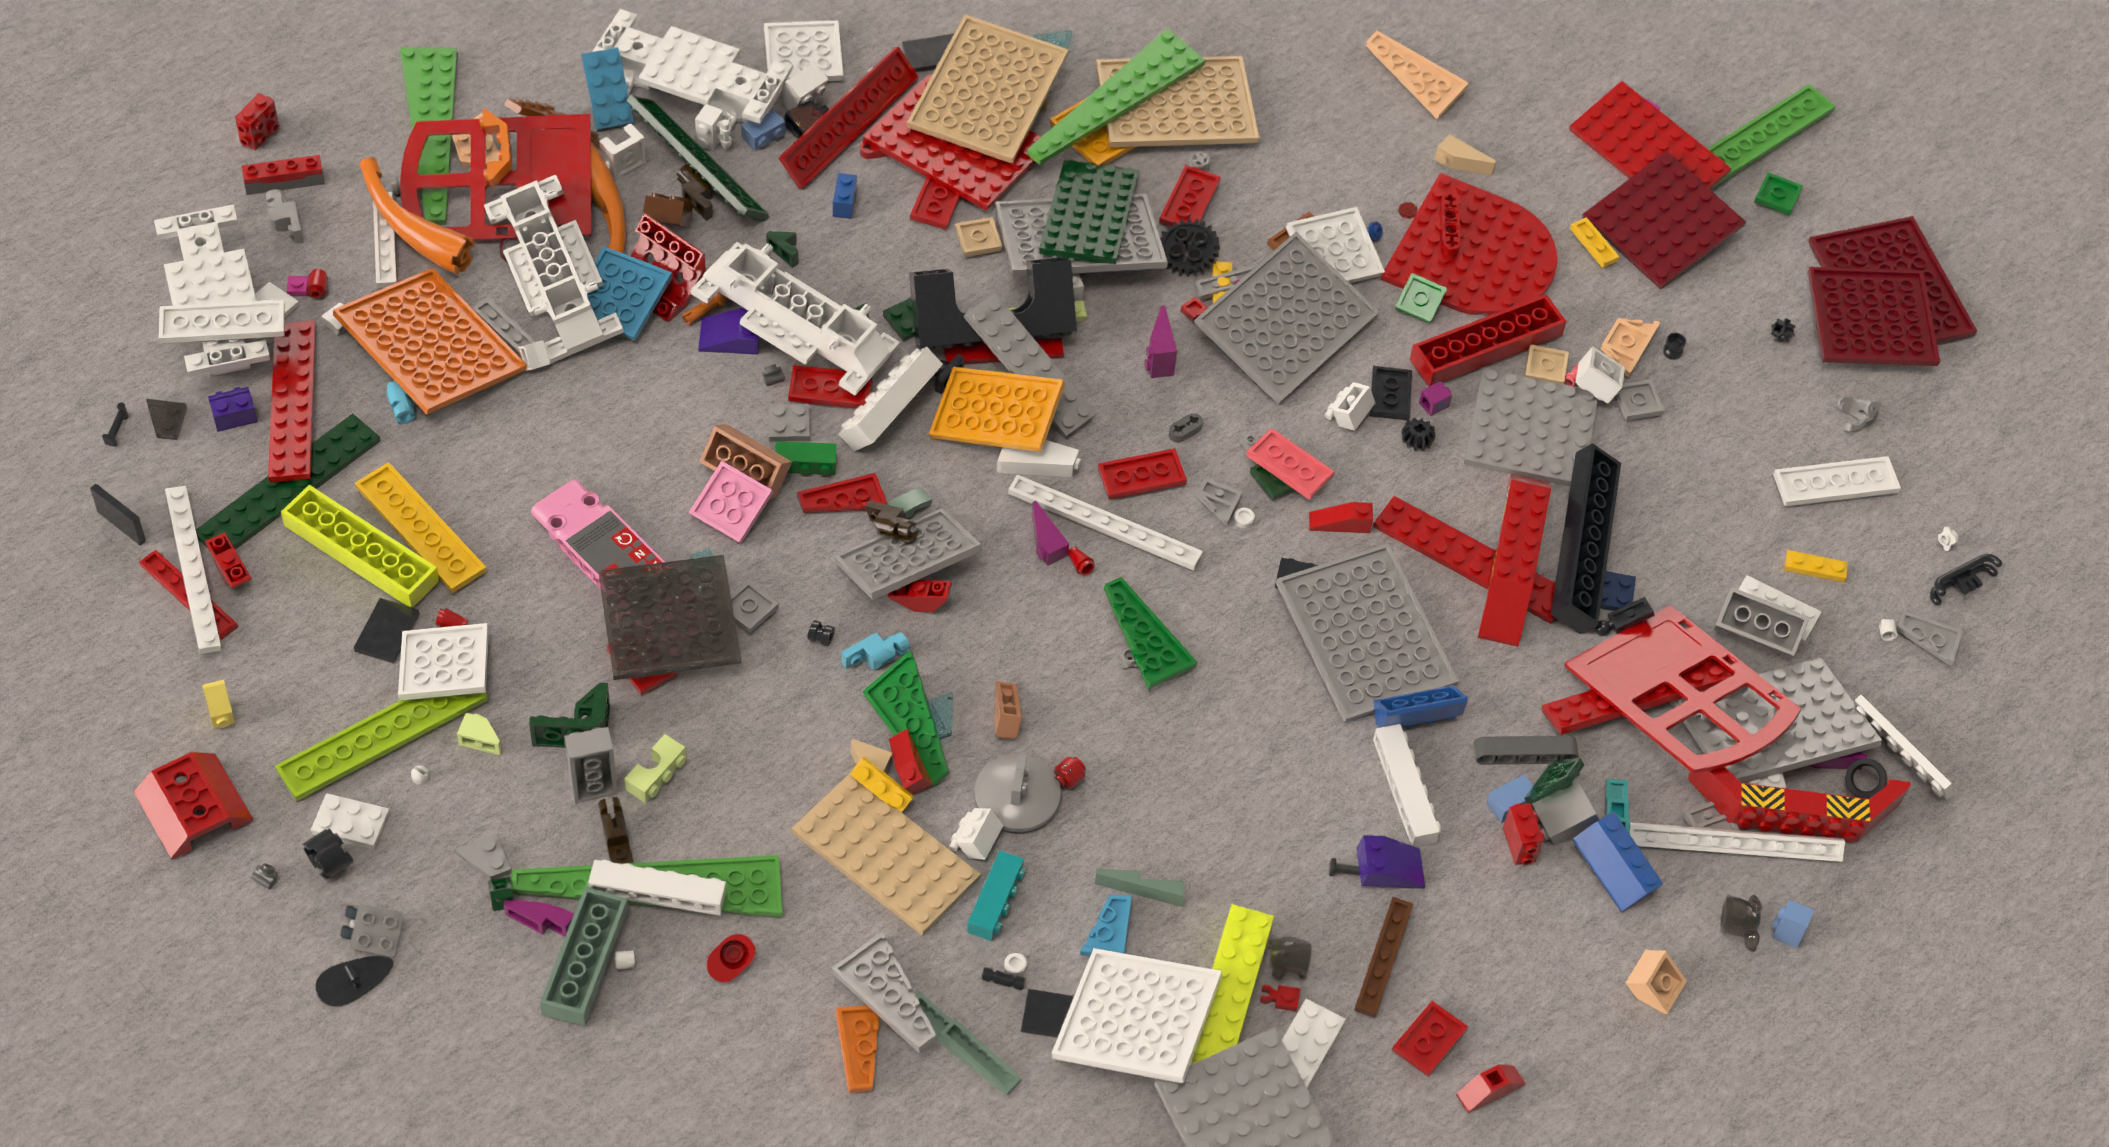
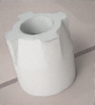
(1888, 630)
(624, 960)

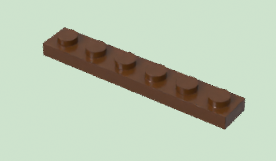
(1383, 957)

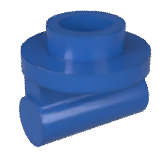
(1375, 231)

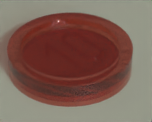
(1407, 210)

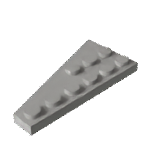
(883, 986)

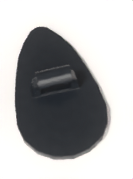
(351, 979)

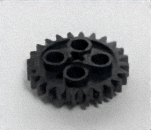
(1205, 250)

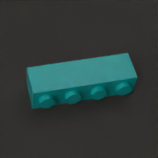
(995, 896)

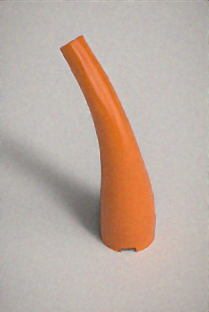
(607, 197)
(435, 242)

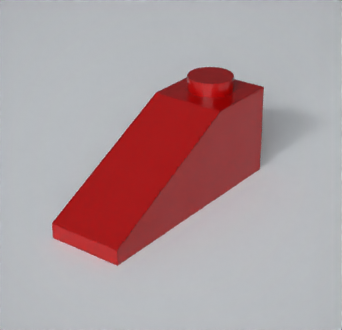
(1347, 517)
(909, 763)

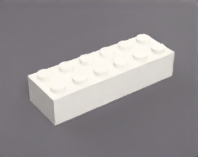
(890, 398)

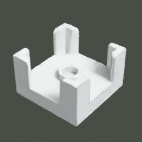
(627, 154)

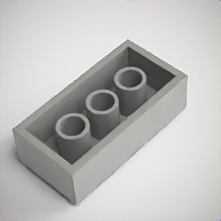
(1762, 622)
(591, 764)

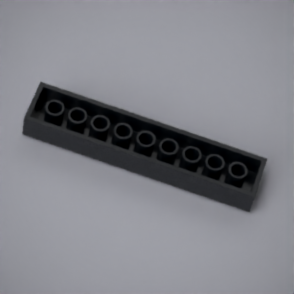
(1586, 539)

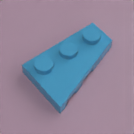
(1111, 928)

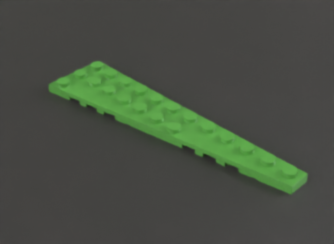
(1144, 76)
(430, 95)
(751, 882)

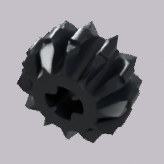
(1418, 434)

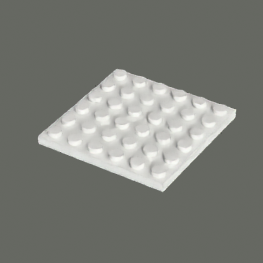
(1137, 1015)

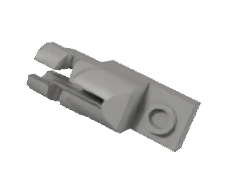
(283, 214)

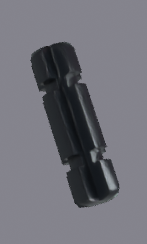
(1003, 978)

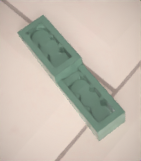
(1130, 882)

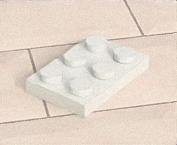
(352, 820)

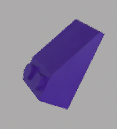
(725, 335)
(1389, 863)

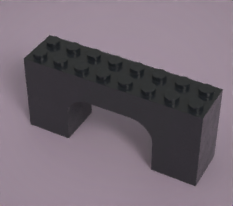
(1044, 312)

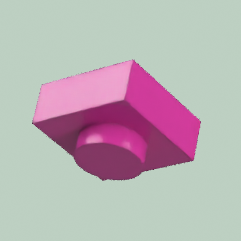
(297, 285)

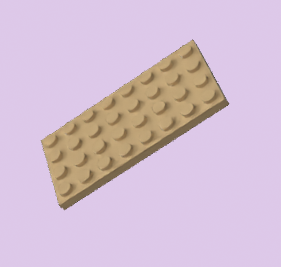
(886, 854)

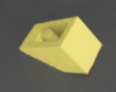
(218, 704)

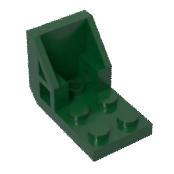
(551, 730)

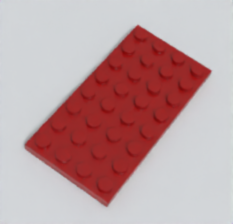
(1635, 133)

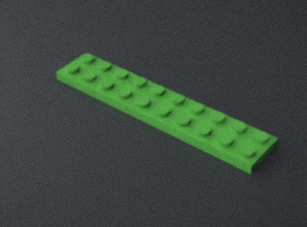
(1771, 129)

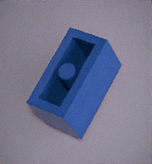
(844, 195)

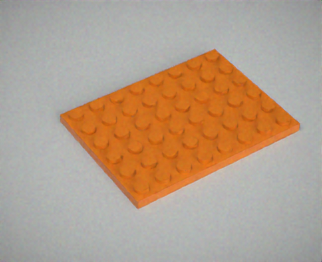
(429, 340)

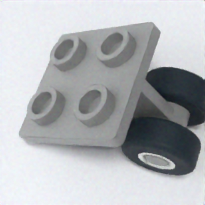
(373, 929)

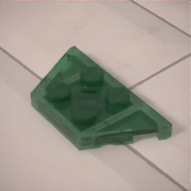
(1554, 779)

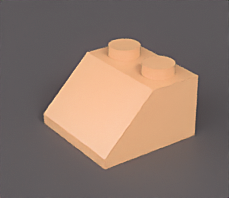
(1656, 980)

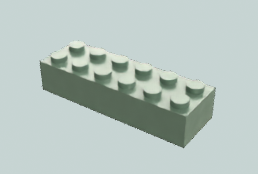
(584, 956)

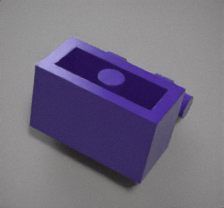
(232, 408)

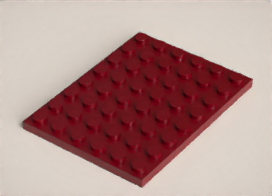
(1898, 246)

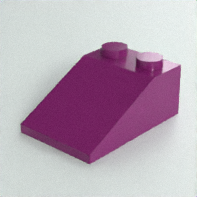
(1162, 348)

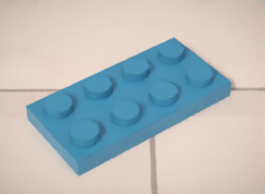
(607, 88)

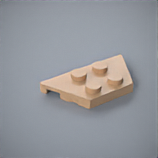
(463, 148)
(1628, 342)

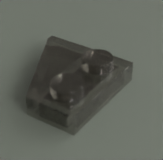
(166, 417)

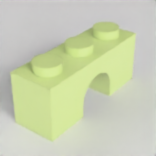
(646, 782)

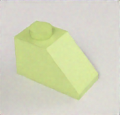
(478, 734)

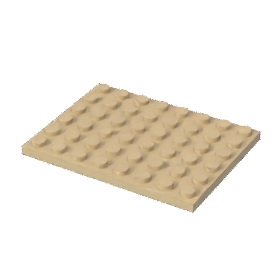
(988, 88)
(1198, 110)

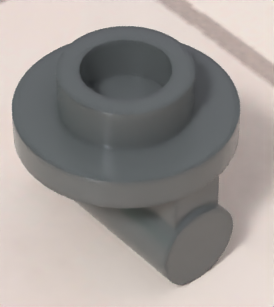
(772, 374)
(264, 875)

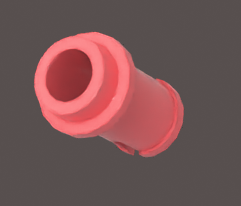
(1570, 378)

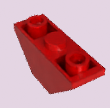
(227, 561)
(922, 595)
(1490, 1086)

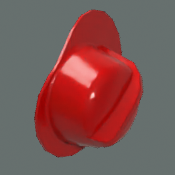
(730, 957)

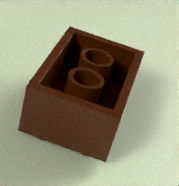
(668, 210)

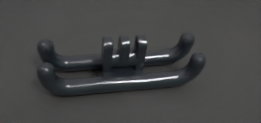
(1965, 576)

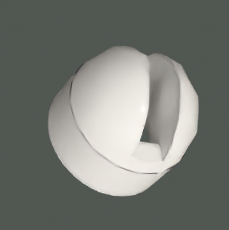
(417, 777)

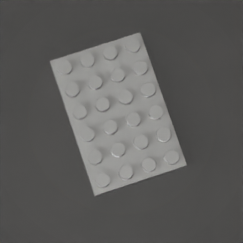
(890, 564)

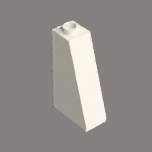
(1052, 461)

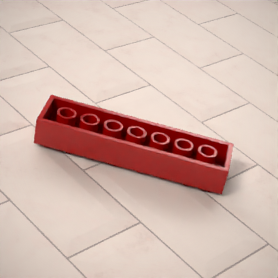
(1487, 340)

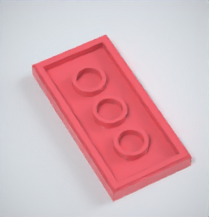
(1290, 463)

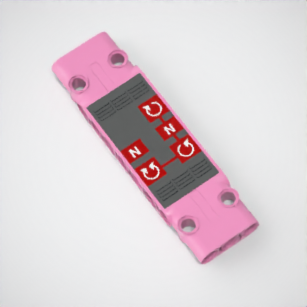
(591, 534)

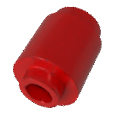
(317, 283)

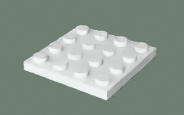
(804, 44)
(1342, 242)
(443, 661)

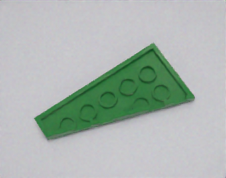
(1150, 641)
(903, 705)

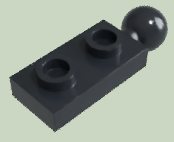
(1625, 617)

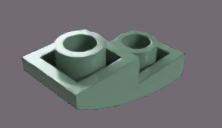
(911, 501)

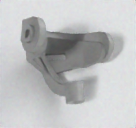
(1853, 406)

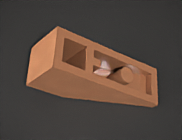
(1006, 710)

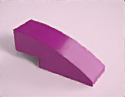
(539, 916)

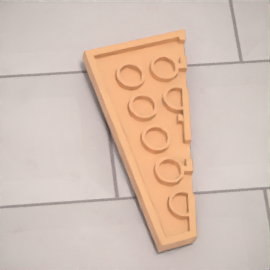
(1424, 79)

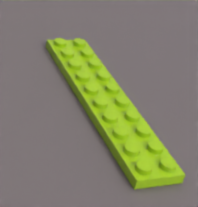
(370, 740)

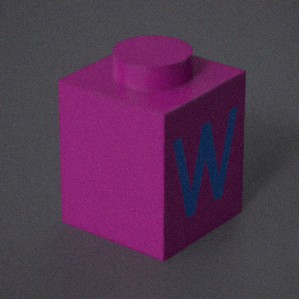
(1435, 398)

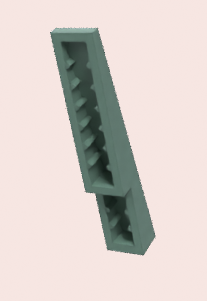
(968, 1047)

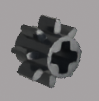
(1782, 330)

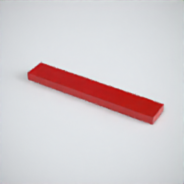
(983, 354)
(173, 582)

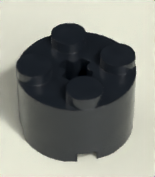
(327, 854)

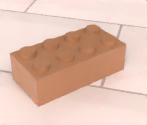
(746, 456)

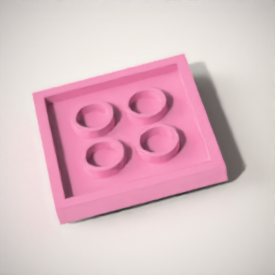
(731, 502)

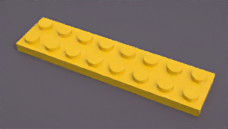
(420, 526)

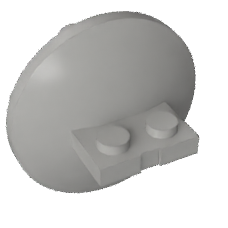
(1018, 792)

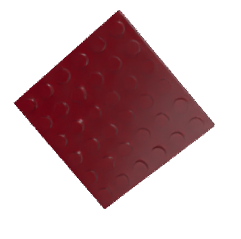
(1664, 220)
(1873, 316)

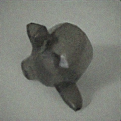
(1742, 919)
(1290, 955)

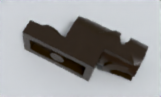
(696, 191)
(892, 522)
(615, 833)

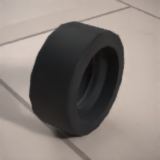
(1860, 763)

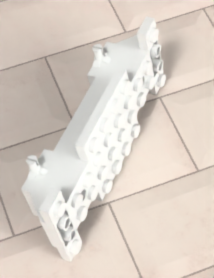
(694, 69)
(553, 268)
(210, 278)
(797, 315)

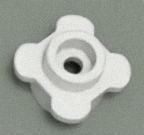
(1948, 538)

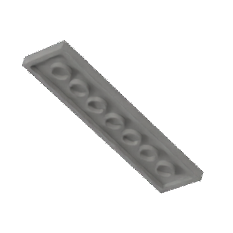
(1024, 356)

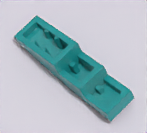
(1617, 800)

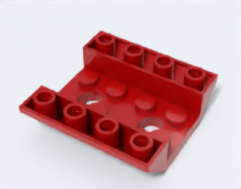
(673, 255)
(173, 804)

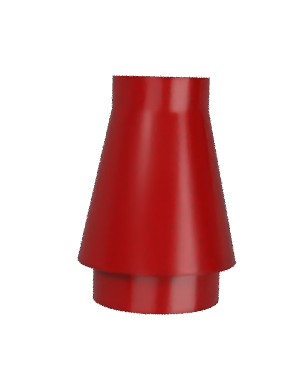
(1082, 562)
(448, 618)

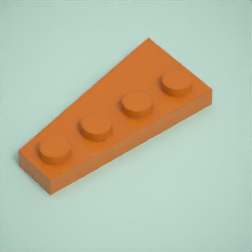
(858, 1043)

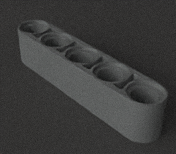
(1524, 749)

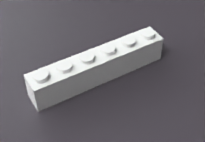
(1407, 785)
(659, 887)

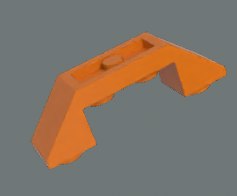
(497, 169)

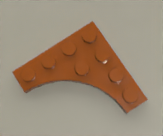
(530, 108)

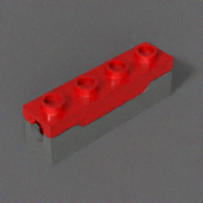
(283, 174)

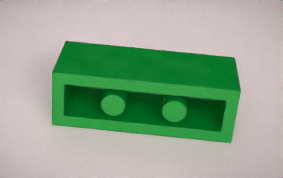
(809, 457)

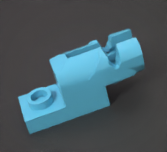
(400, 403)
(875, 650)

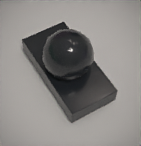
(943, 373)

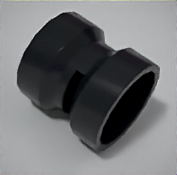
(1674, 346)
(821, 633)

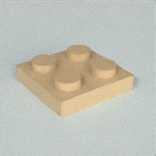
(978, 237)
(1546, 364)

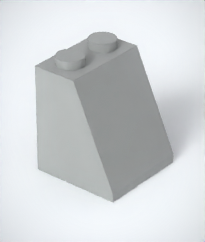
(1565, 813)

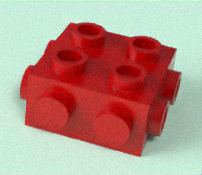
(257, 121)
(1523, 834)

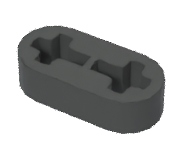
(1187, 429)

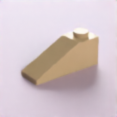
(1461, 156)

